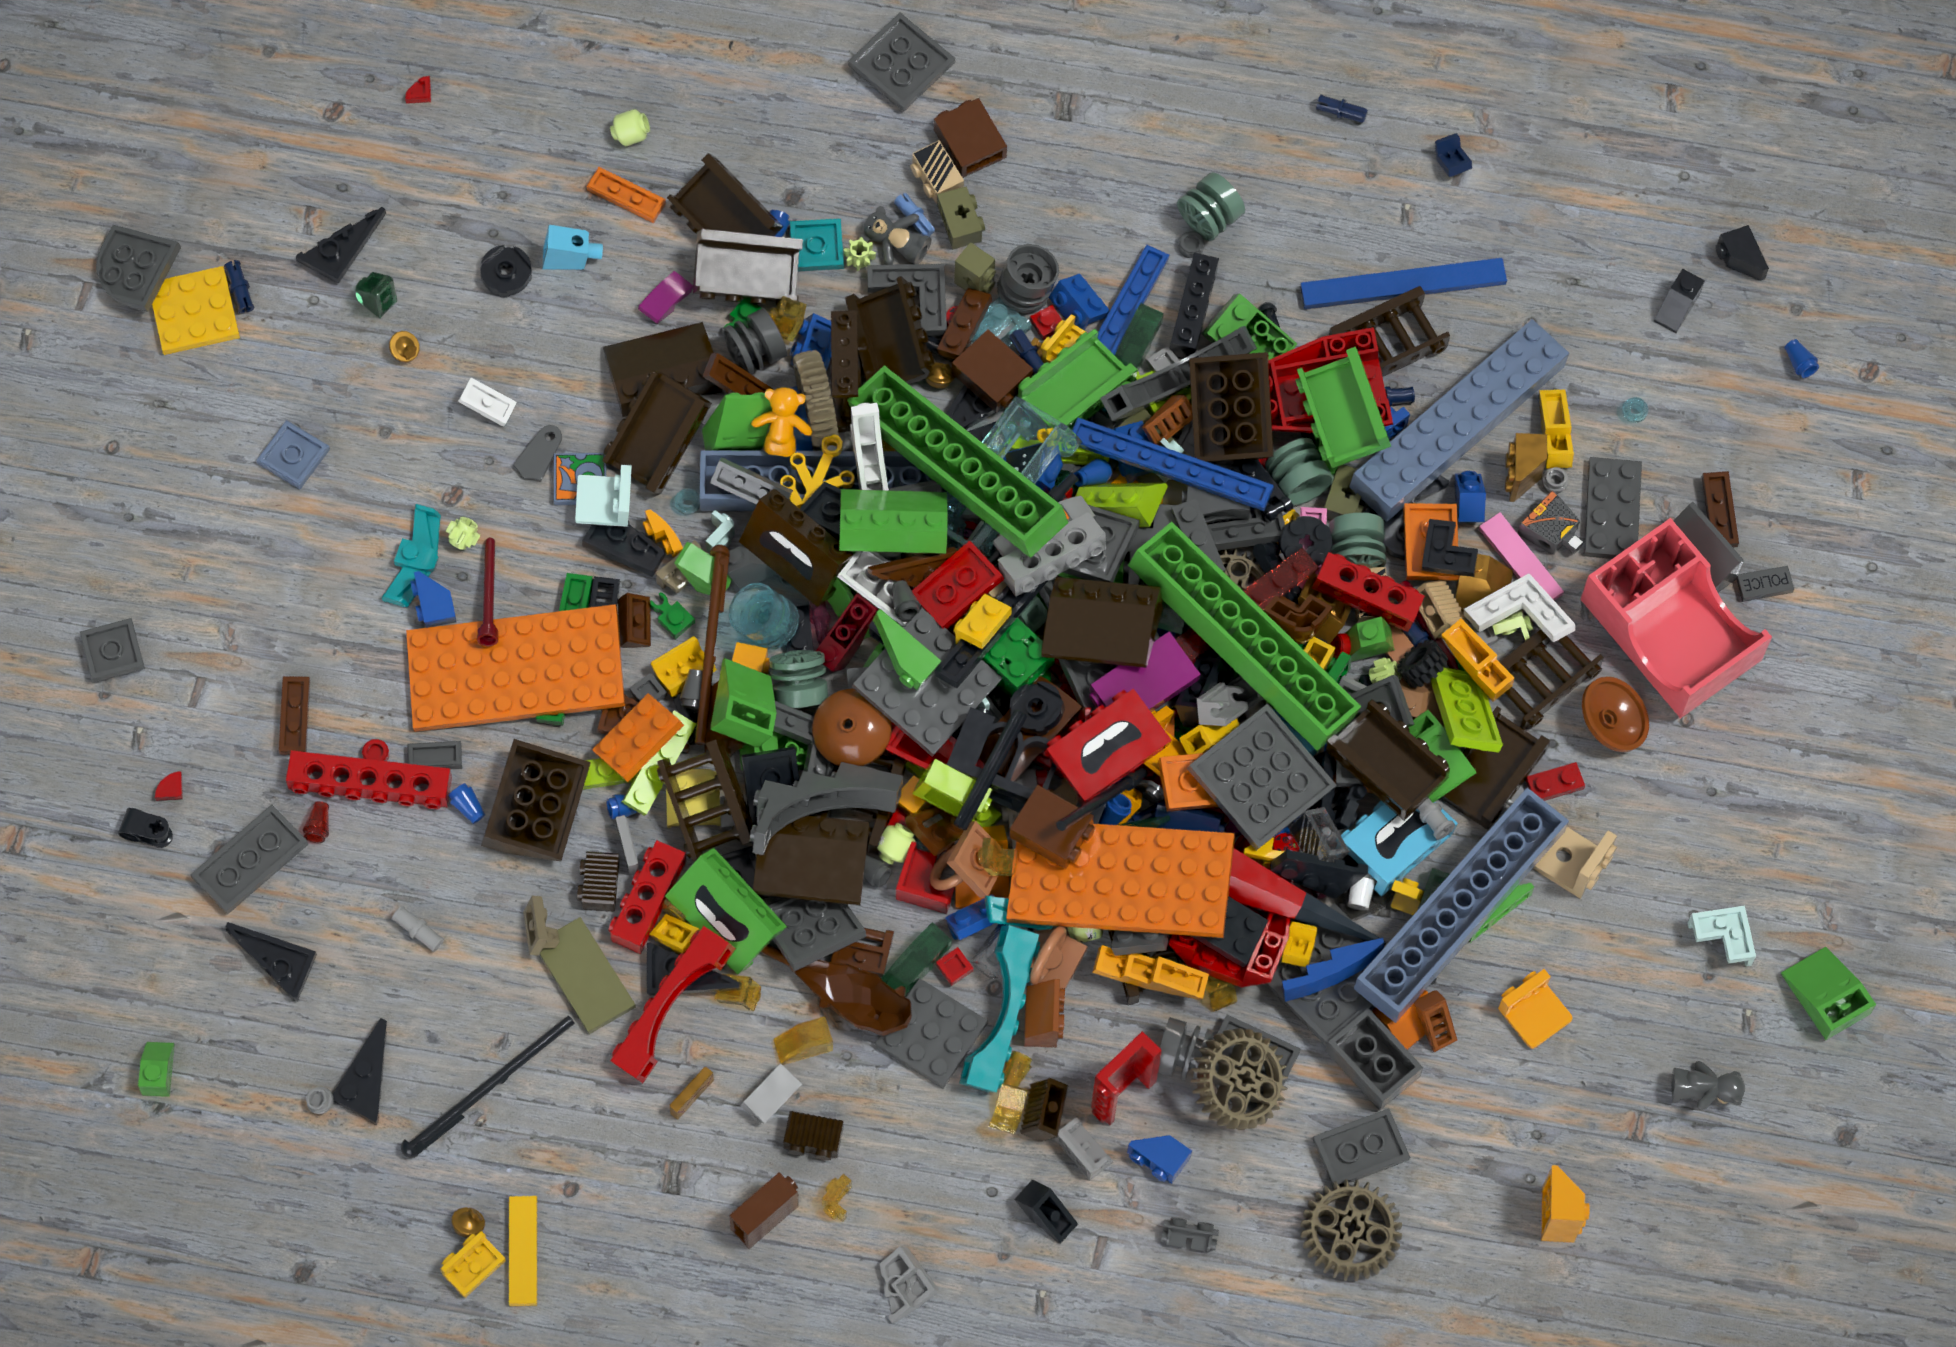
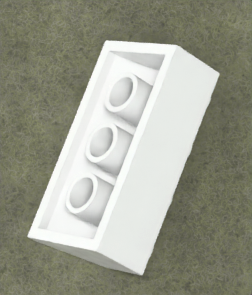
(871, 587)

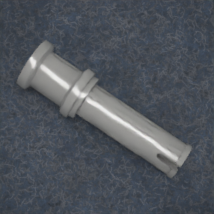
(1432, 815)

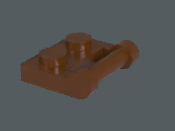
(938, 836)
(867, 956)

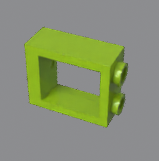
(948, 789)

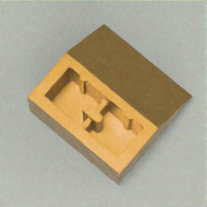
(1525, 463)

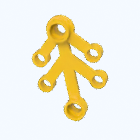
(812, 484)

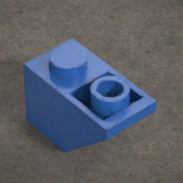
(1470, 497)
(435, 601)
(1161, 1154)

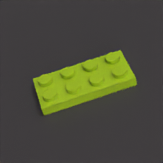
(1465, 711)

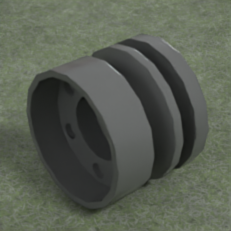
(1027, 278)
(758, 340)
(1180, 1048)

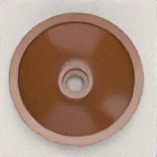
(1615, 714)
(858, 744)

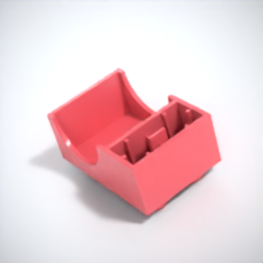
(1671, 618)

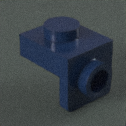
(1451, 155)

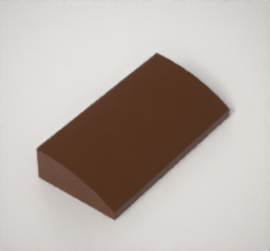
(1030, 755)

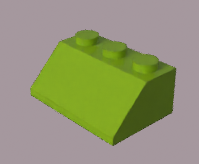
(1127, 499)

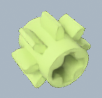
(856, 247)
(463, 533)
(1383, 669)

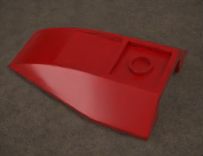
(1287, 402)
(1263, 960)

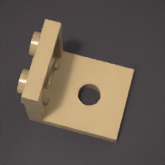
(1585, 863)

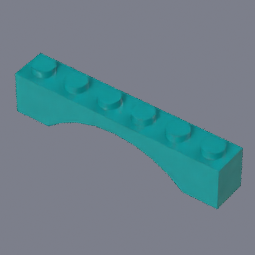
(1015, 954)

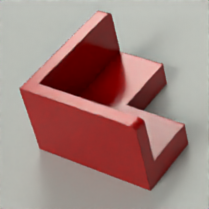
(915, 884)

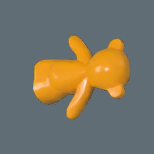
(780, 437)

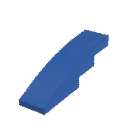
(1342, 964)

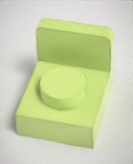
(1512, 622)

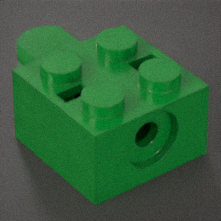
(1018, 657)

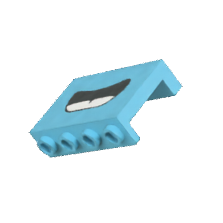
(1390, 844)

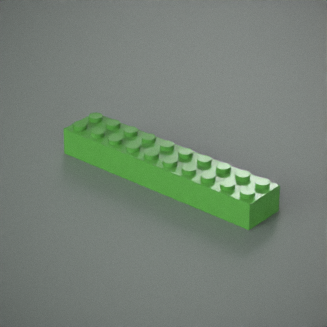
(962, 463)
(1244, 636)

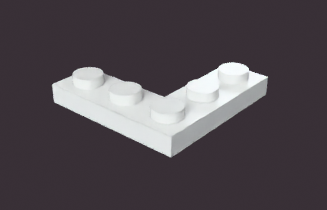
(1519, 595)

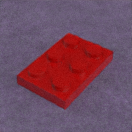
(957, 585)

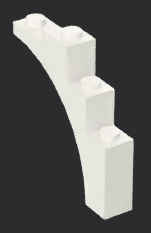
(869, 453)

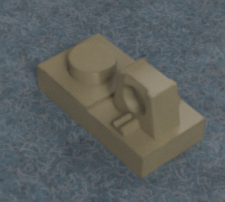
(672, 576)
(537, 933)

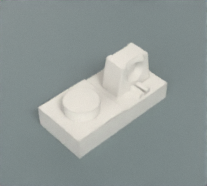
(487, 402)

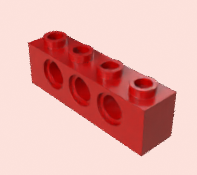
(1375, 604)
(636, 935)

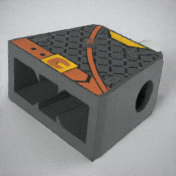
(1552, 525)

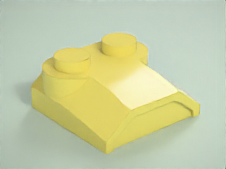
(698, 803)

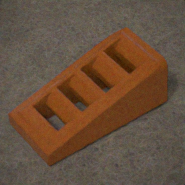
(1182, 412)
(1428, 1006)

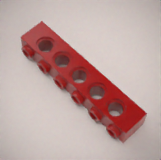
(358, 769)

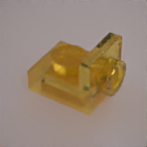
(748, 996)

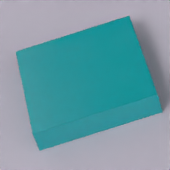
(821, 244)

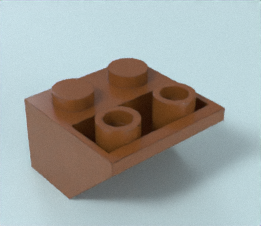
(1042, 1015)

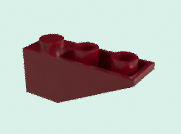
(847, 633)

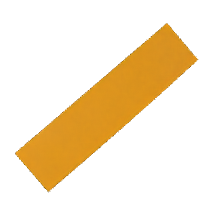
(1151, 973)

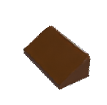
(634, 621)

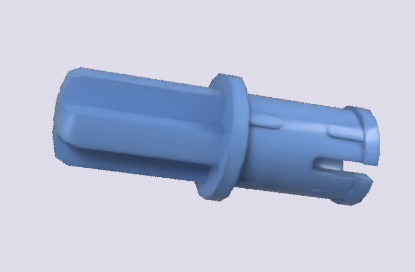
(908, 207)

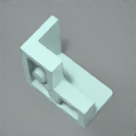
(1731, 926)

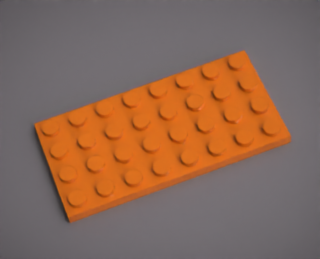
(536, 669)
(1129, 883)

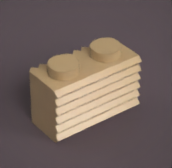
(1439, 607)

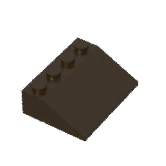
(675, 352)
(1231, 408)
(1102, 622)
(535, 802)
(814, 861)

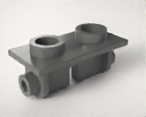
(1180, 1231)

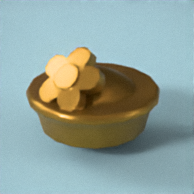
(404, 346)
(942, 375)
(467, 1222)

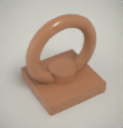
(964, 861)
(1057, 957)

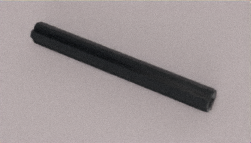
(990, 770)

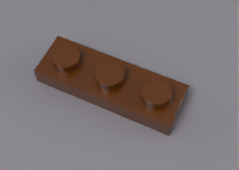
(964, 323)
(732, 377)
(1720, 504)
(294, 714)

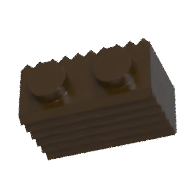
(600, 881)
(1044, 1109)
(813, 1135)

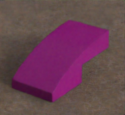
(665, 296)

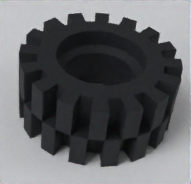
(1422, 663)

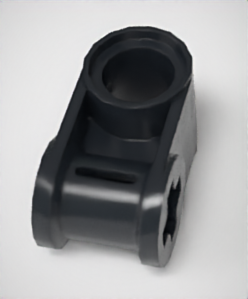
(141, 826)

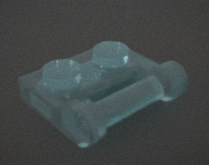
(998, 318)

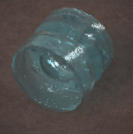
(763, 616)

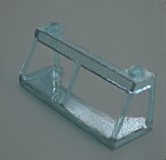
(1017, 421)

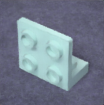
(604, 499)

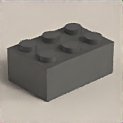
(1374, 1059)

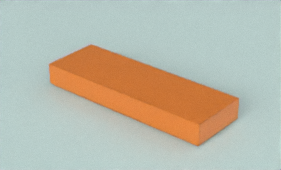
(626, 194)

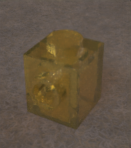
(788, 317)

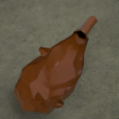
(854, 994)

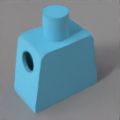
(568, 249)

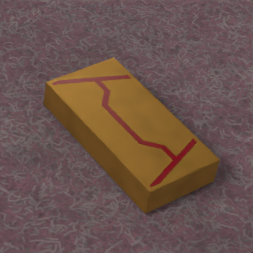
(691, 1092)

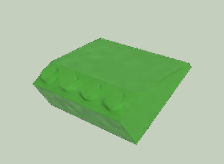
(893, 521)

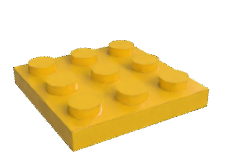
(195, 311)

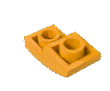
(662, 532)

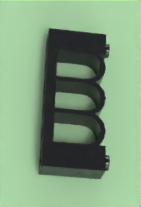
(969, 745)

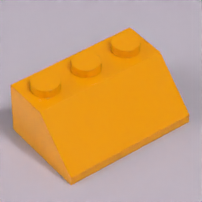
(1562, 1208)

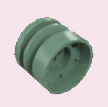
(1211, 206)
(1299, 471)
(1359, 539)
(797, 676)

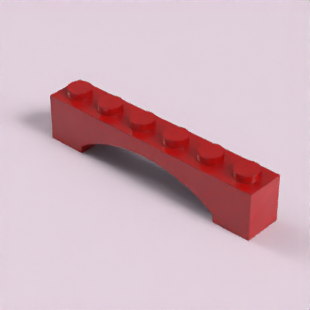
(638, 1049)

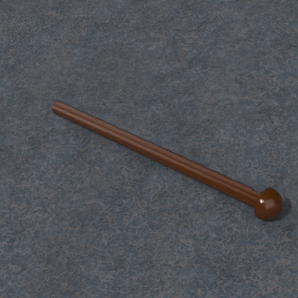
(717, 599)

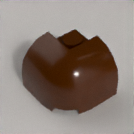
(1299, 621)

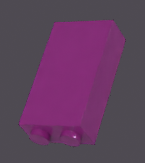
(1166, 676)

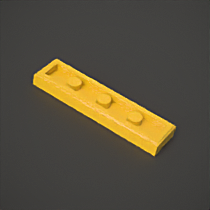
(522, 1250)

